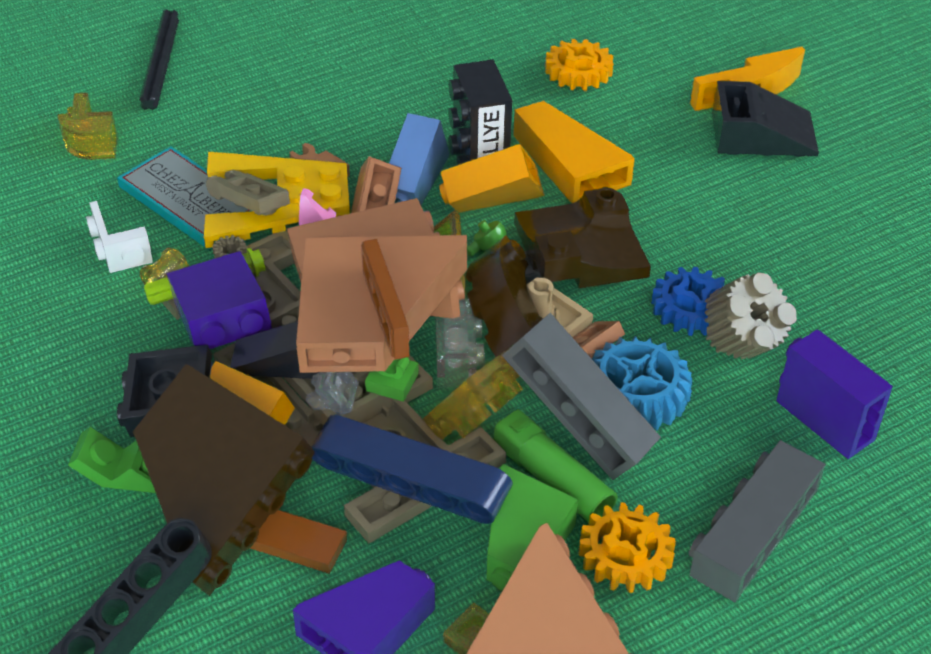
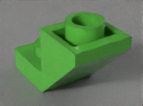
(110, 463)

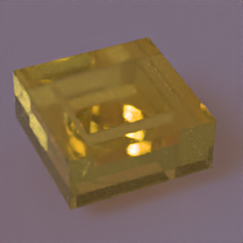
(465, 629)

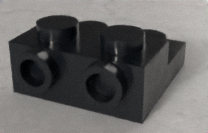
(150, 376)

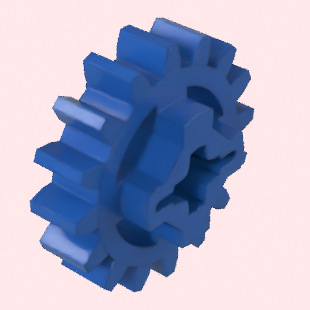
(683, 298)

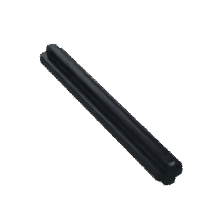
(159, 60)

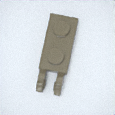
(248, 192)

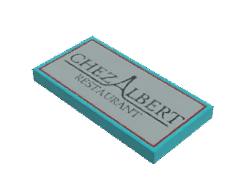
(176, 191)

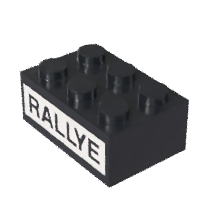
(479, 112)

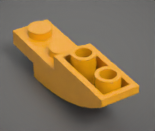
(770, 71)

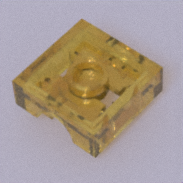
(491, 385)

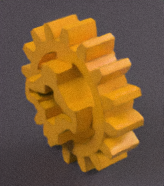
(579, 64)
(627, 547)

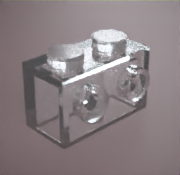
(457, 347)

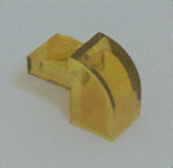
(87, 132)

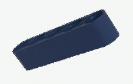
(412, 469)

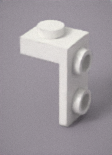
(120, 249)

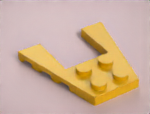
(322, 178)

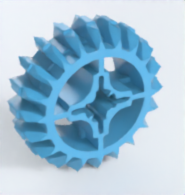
(648, 377)

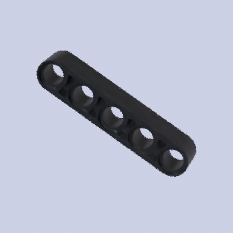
(130, 592)

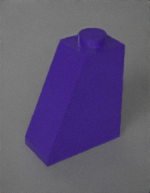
(367, 613)

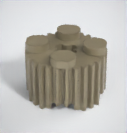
(748, 316)

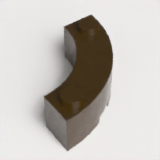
(502, 294)

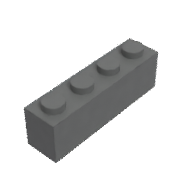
(582, 397)
(755, 520)

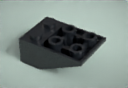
(760, 122)

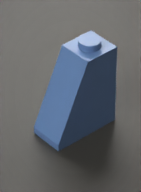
(420, 155)

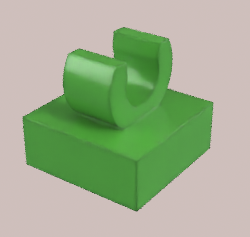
(395, 381)

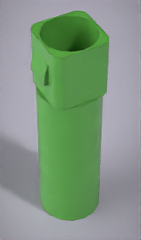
(551, 464)

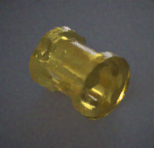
(163, 265)

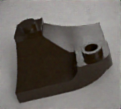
(584, 240)

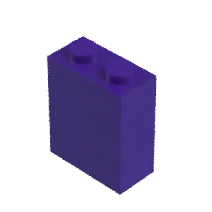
(219, 301)
(833, 393)

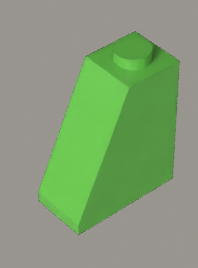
(522, 513)

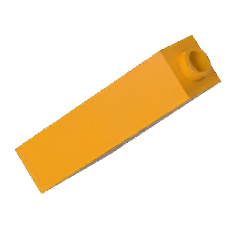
(570, 152)

